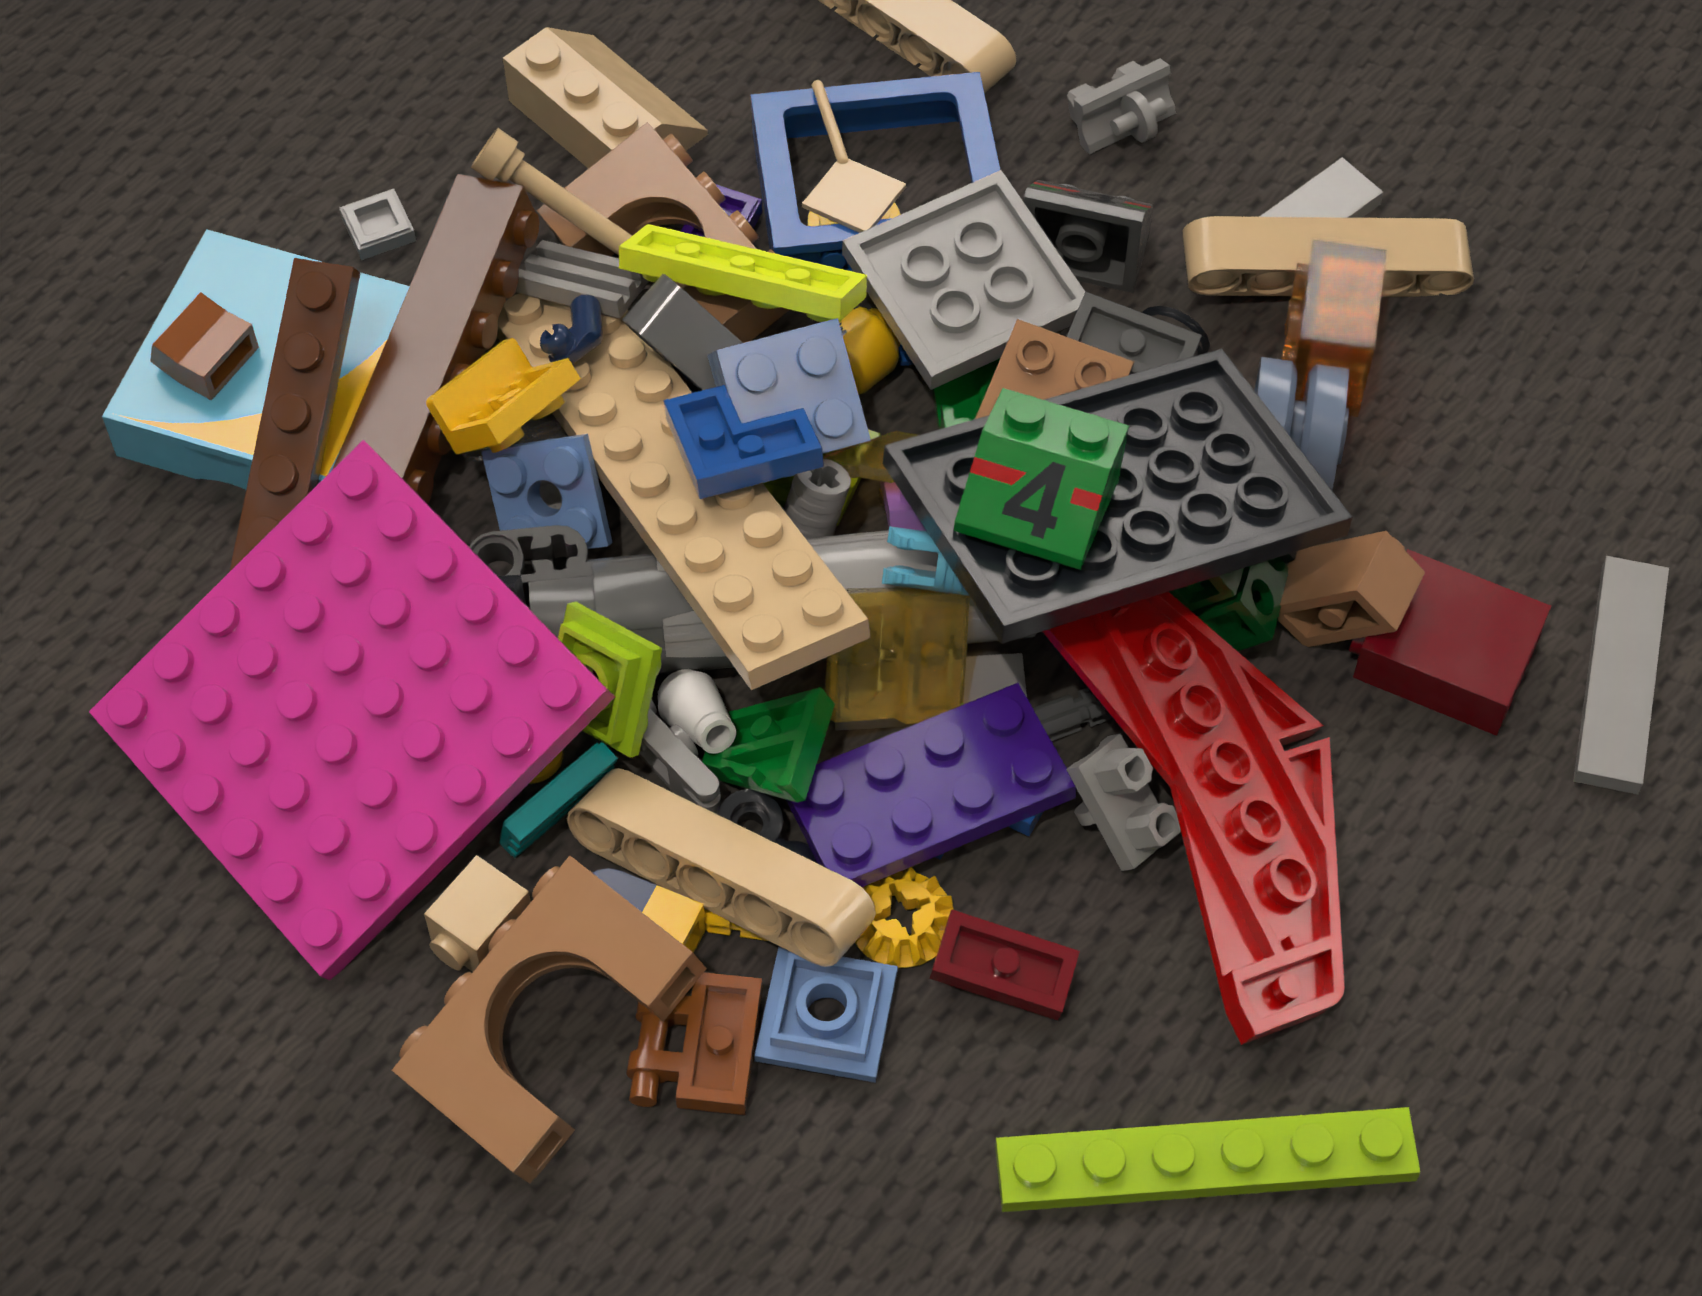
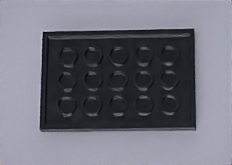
(1198, 495)

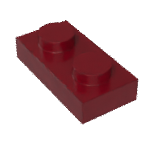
(1004, 964)

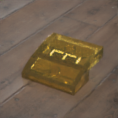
(911, 661)

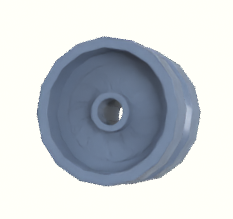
(1319, 420)

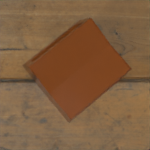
(204, 347)

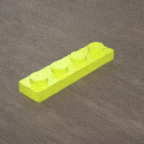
(743, 272)

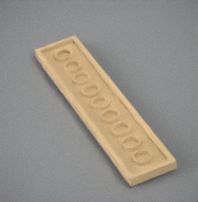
(729, 553)

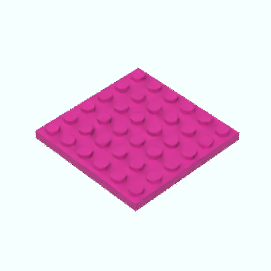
(349, 709)

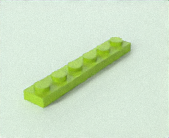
(1206, 1159)

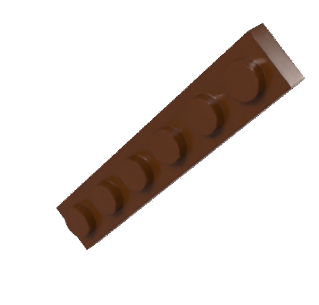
(298, 397)

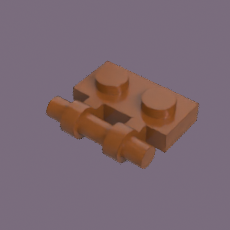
(716, 1051)

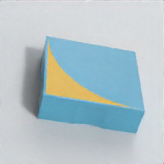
(215, 439)

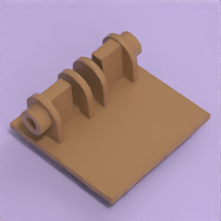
(1049, 365)

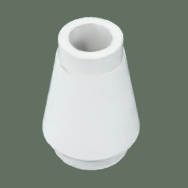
(696, 706)

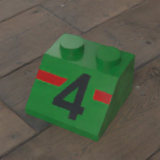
(1041, 478)

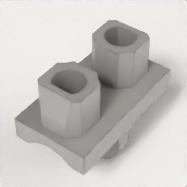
(1123, 106)
(1121, 803)

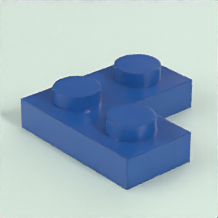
(733, 454)

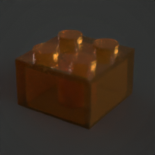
(1335, 314)

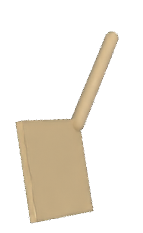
(849, 190)

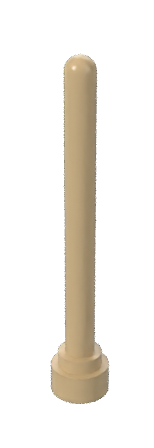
(504, 161)

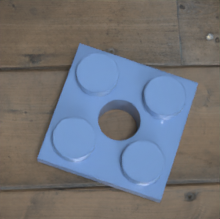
(565, 462)
(838, 1047)

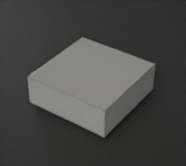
(377, 224)

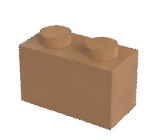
(1348, 589)

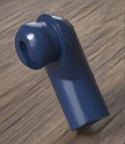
(581, 337)

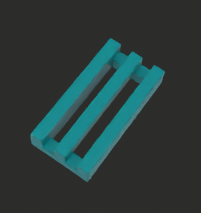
(555, 799)

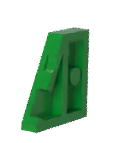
(775, 745)

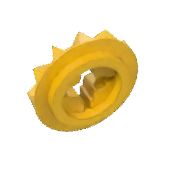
(889, 941)

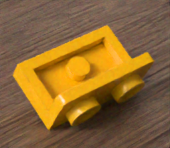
(497, 397)

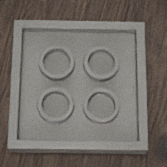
(962, 276)

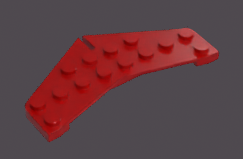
(1247, 810)

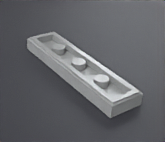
(1621, 675)

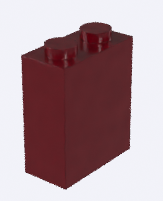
(1456, 646)

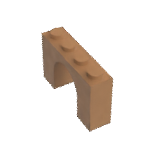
(650, 184)
(461, 1054)

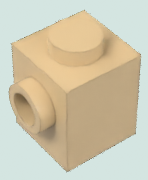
(472, 912)

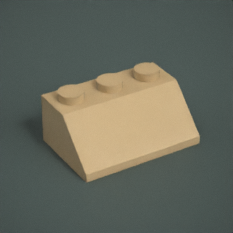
(589, 95)

